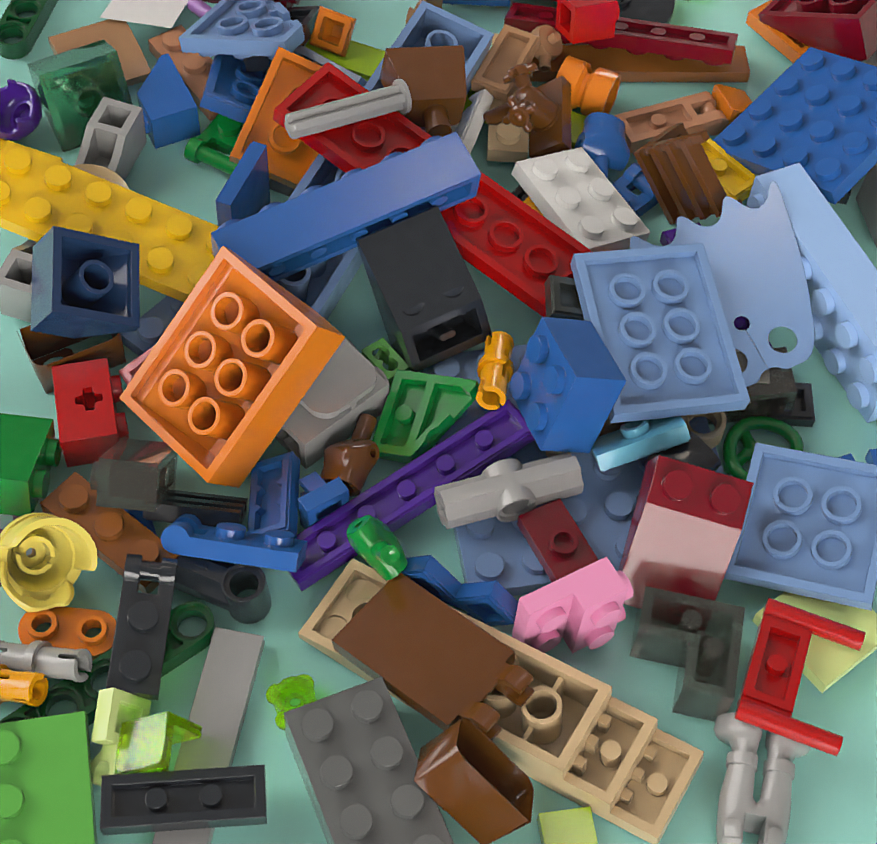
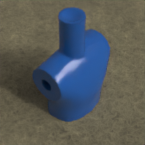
(604, 141)

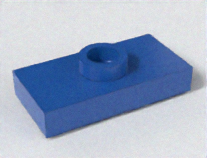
(274, 494)

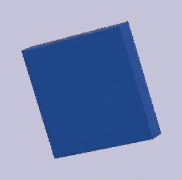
(247, 186)

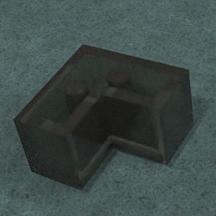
(697, 638)

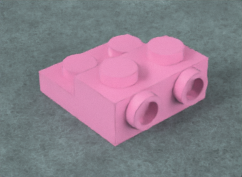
(576, 607)

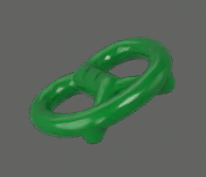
(741, 431)

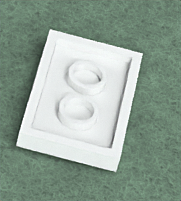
(580, 199)

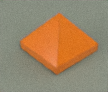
(332, 31)

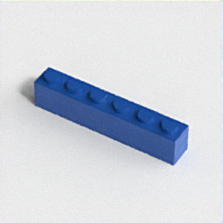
(330, 217)

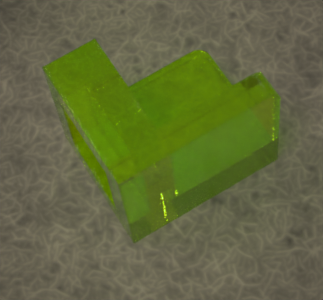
(148, 742)

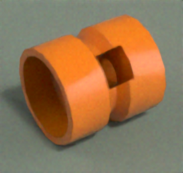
(590, 89)

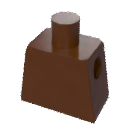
(435, 83)

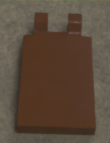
(432, 656)

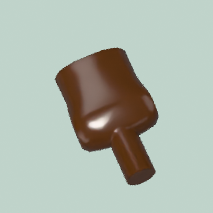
(353, 457)

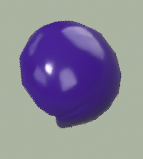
(19, 110)

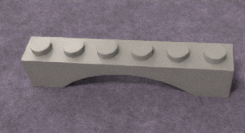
(110, 140)

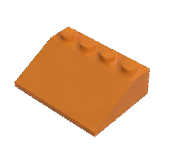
(230, 369)

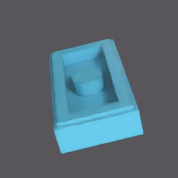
(638, 440)

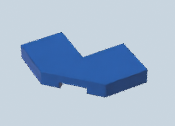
(481, 600)

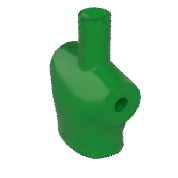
(377, 546)

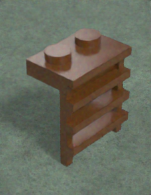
(681, 174)

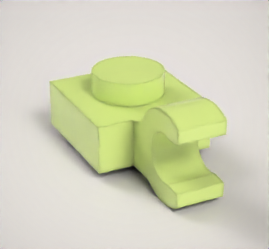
(112, 709)

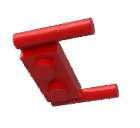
(777, 668)

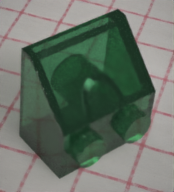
(74, 85)

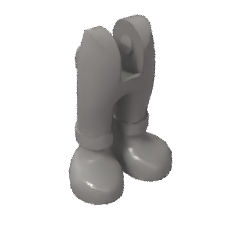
(736, 803)

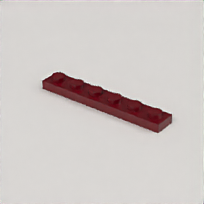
(640, 36)

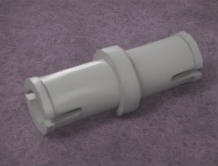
(46, 659)

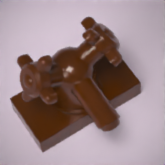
(538, 110)

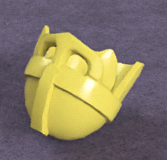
(56, 560)

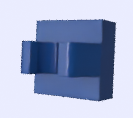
(320, 498)

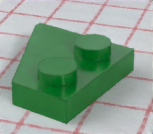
(420, 413)

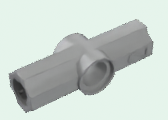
(508, 490)

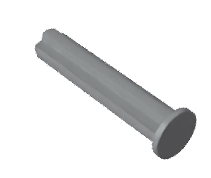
(349, 110)

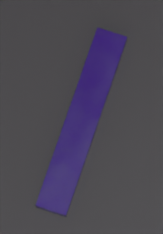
(412, 488)

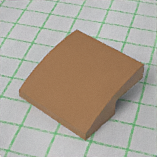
(115, 33)

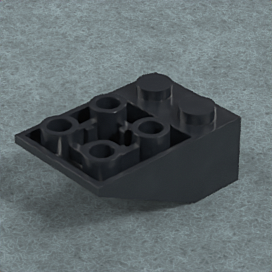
(423, 289)

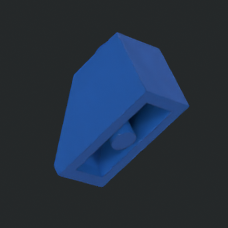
(167, 105)

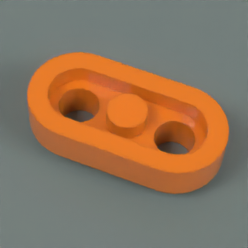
(69, 628)

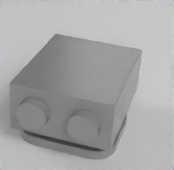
(333, 404)

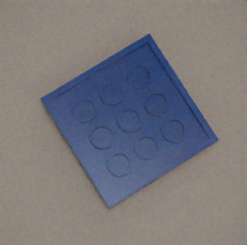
(812, 116)

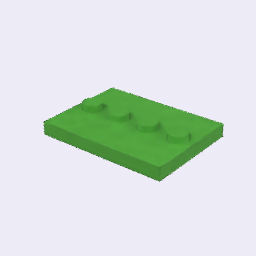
(47, 781)

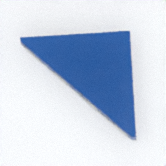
(231, 88)

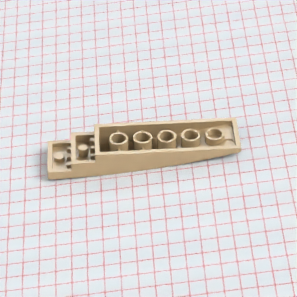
(565, 734)

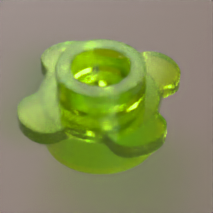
(293, 687)

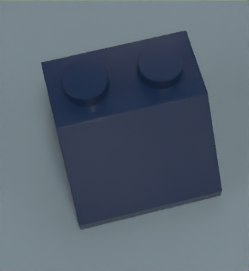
(84, 284)

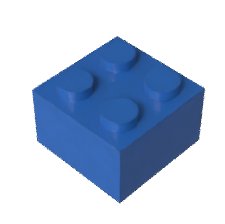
(566, 385)

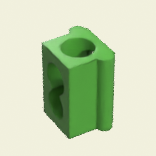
(386, 355)

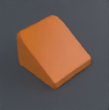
(730, 101)

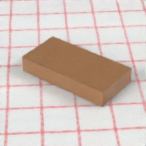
(508, 50)

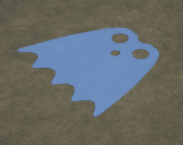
(756, 277)

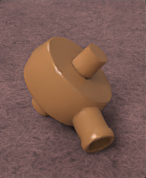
(549, 48)

